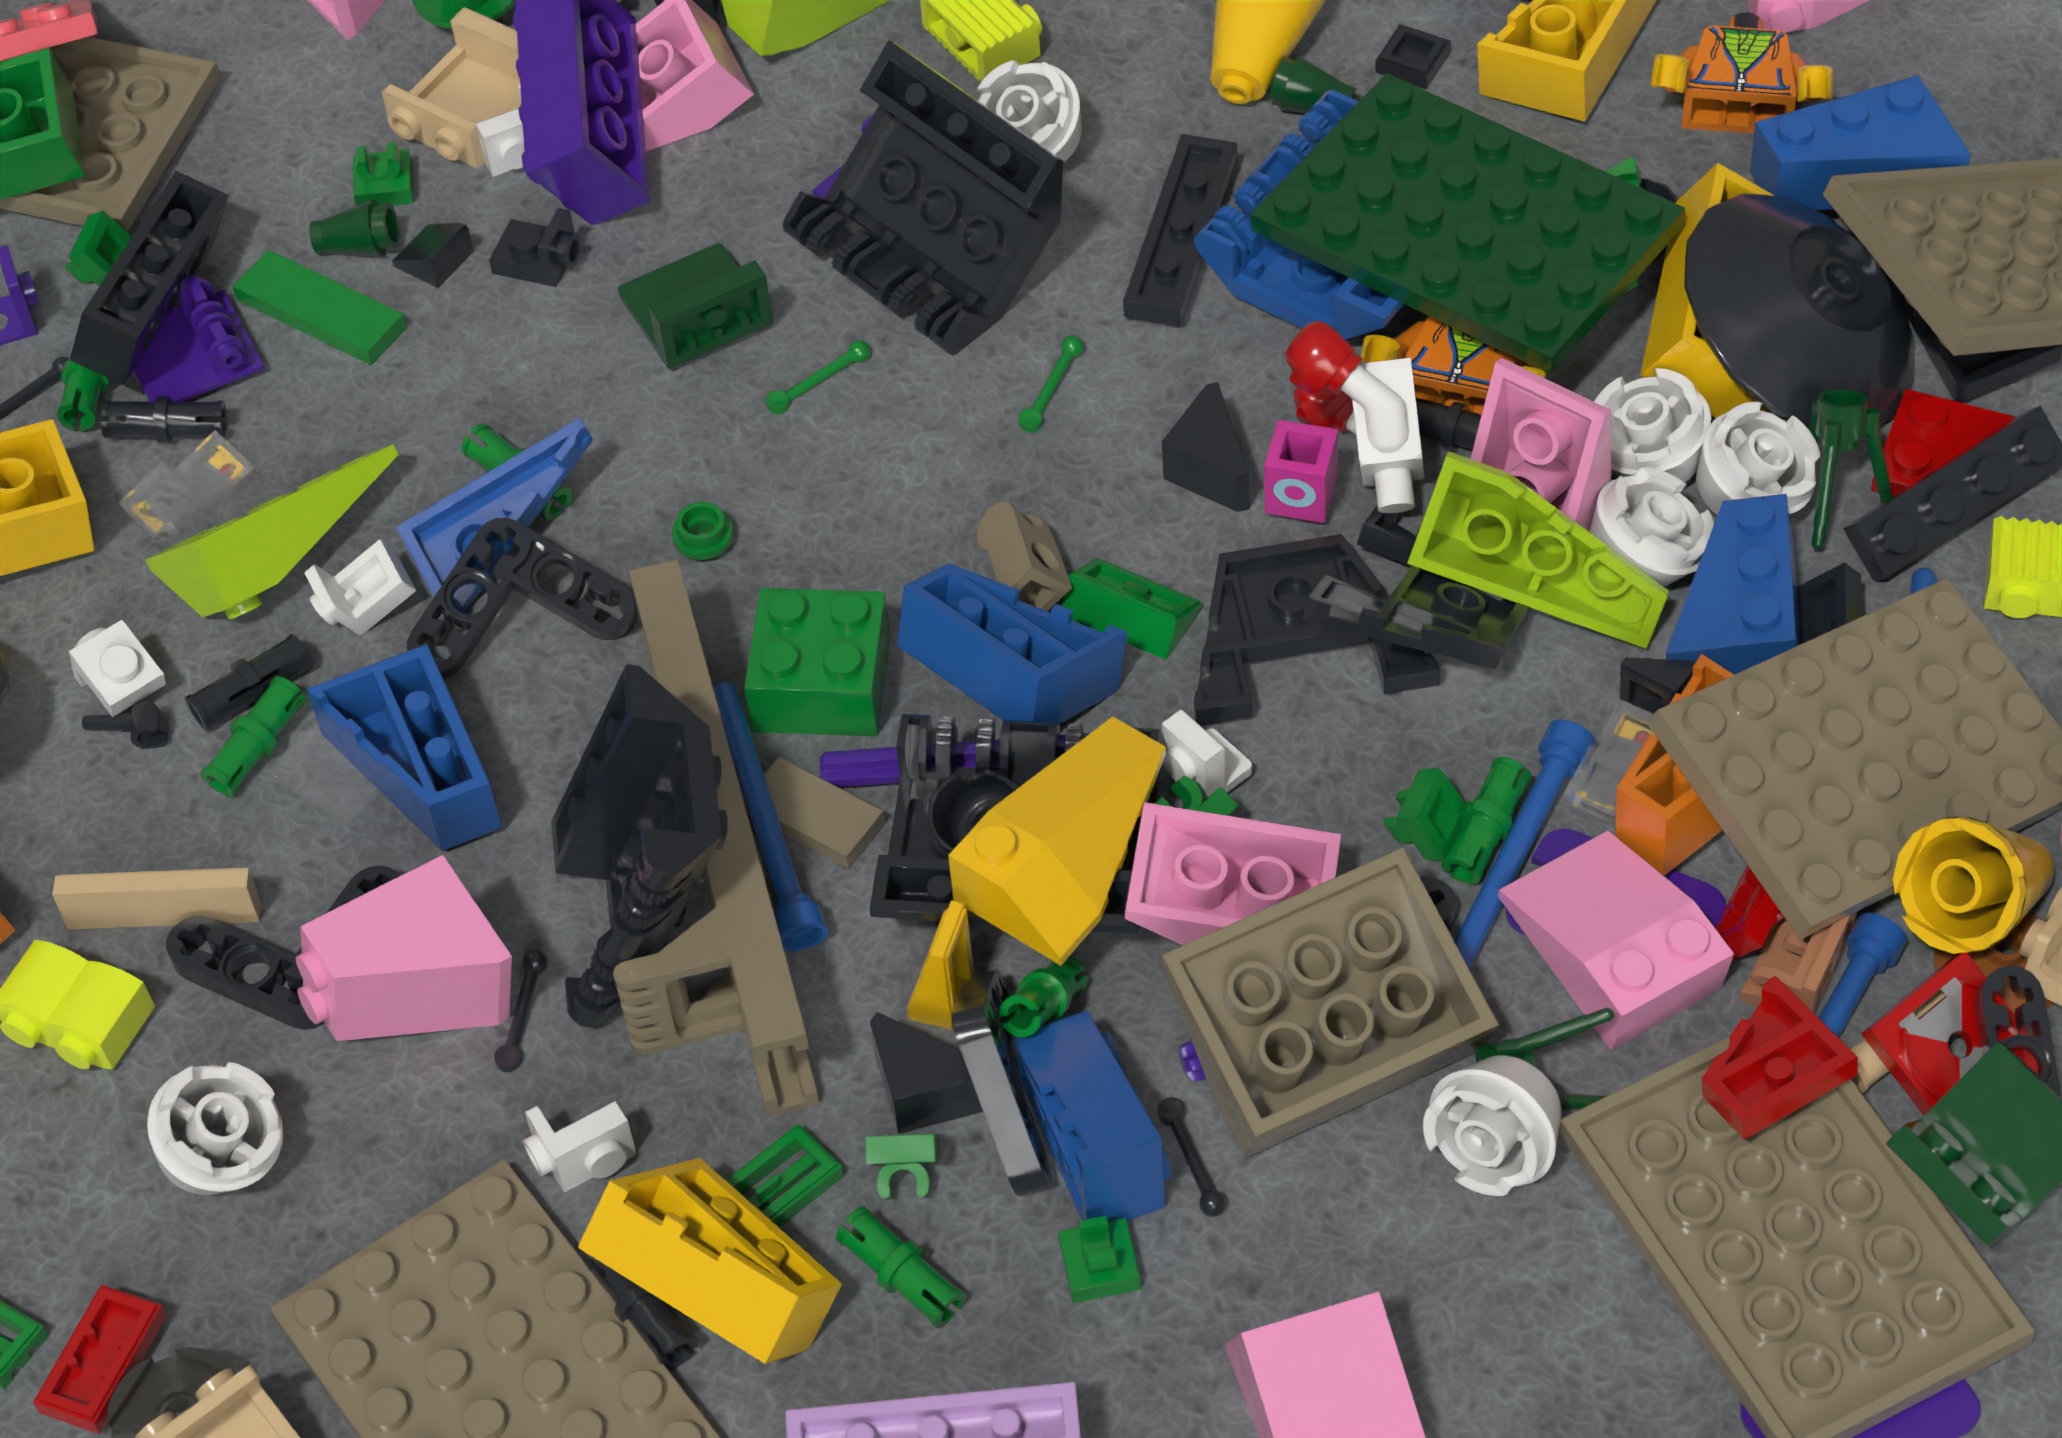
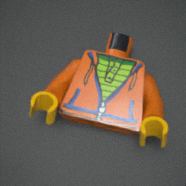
(1740, 76)
(1444, 362)

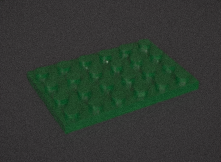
(1468, 222)

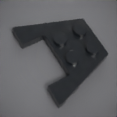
(1423, 609)
(1259, 615)

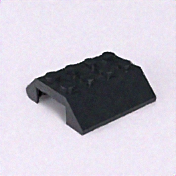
(935, 204)
(642, 820)
(916, 874)

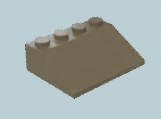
(1326, 1001)

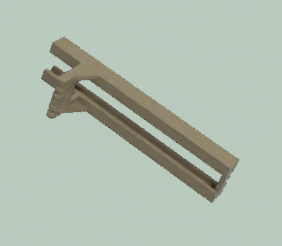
(742, 925)

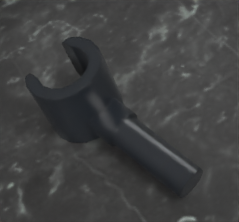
(143, 723)

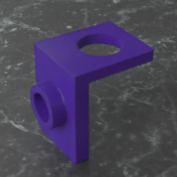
(18, 303)

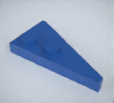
(510, 490)

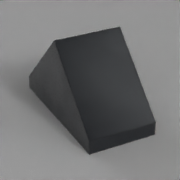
(1205, 453)
(921, 1076)

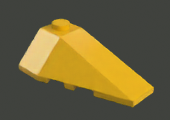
(1055, 843)

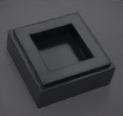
(1413, 56)

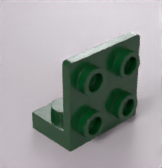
(698, 304)
(1989, 1144)

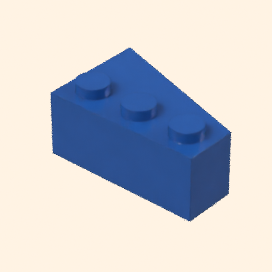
(1855, 134)
(1743, 590)
(1006, 651)
(410, 744)
(1092, 1119)

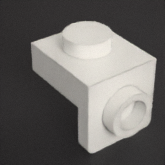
(502, 141)
(362, 590)
(115, 667)
(1202, 755)
(582, 1150)

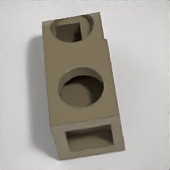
(1023, 555)

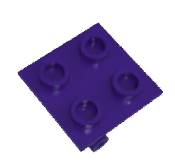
(197, 346)

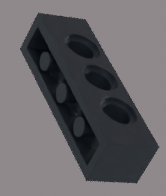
(148, 277)

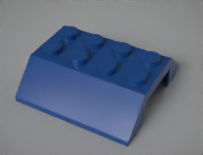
(1275, 275)

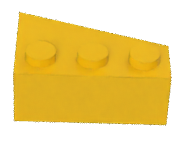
(712, 1258)

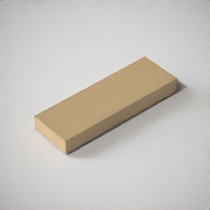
(156, 897)

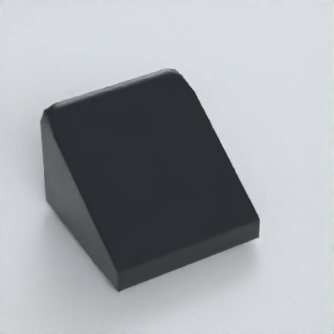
(435, 252)
(1653, 682)

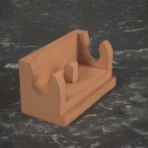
(1799, 963)

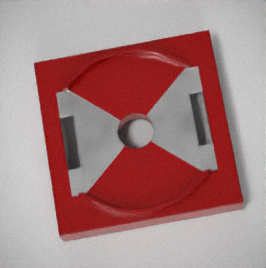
(1918, 1048)

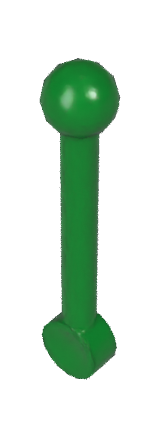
(779, 401)
(1031, 418)

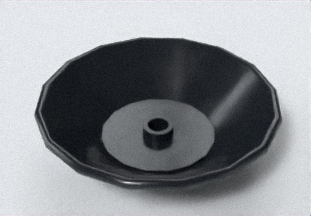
(1796, 307)

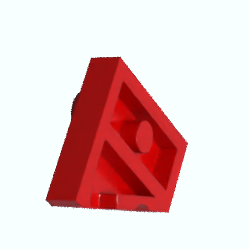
(1930, 433)
(1775, 1063)

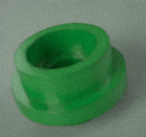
(697, 519)

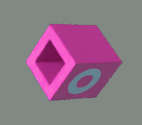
(1301, 471)

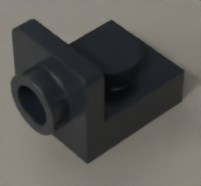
(537, 251)

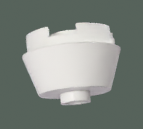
(1037, 102)
(1656, 424)
(1756, 456)
(1652, 524)
(1495, 1124)
(215, 1128)

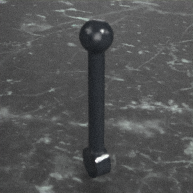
(34, 387)
(508, 1056)
(1172, 1114)

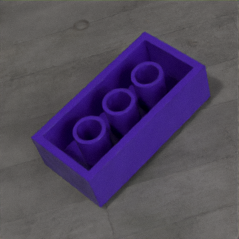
(582, 104)

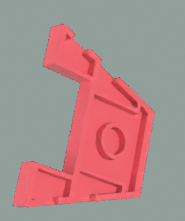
(46, 27)

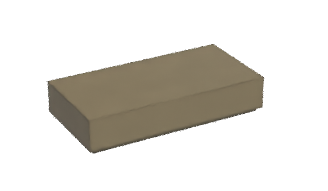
(821, 813)

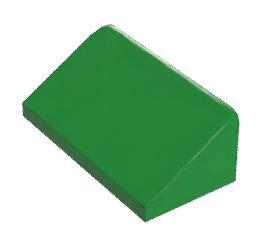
(1117, 597)

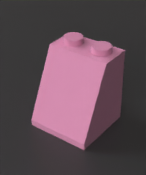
(405, 960)
(1326, 1375)

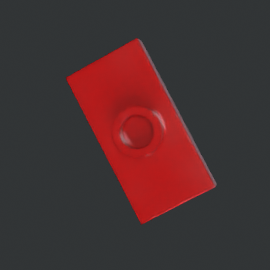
(1748, 916)
(97, 1356)

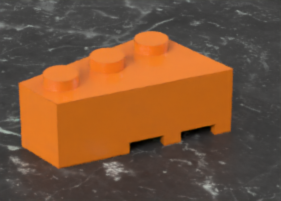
(1656, 804)

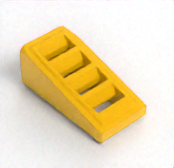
(944, 970)

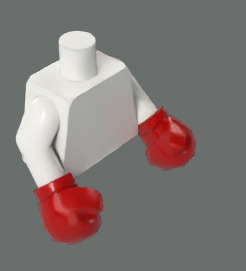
(1368, 400)

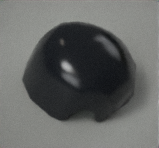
(962, 803)

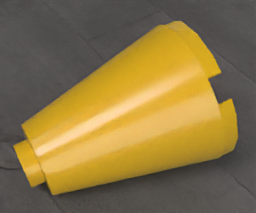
(1253, 40)
(1969, 882)

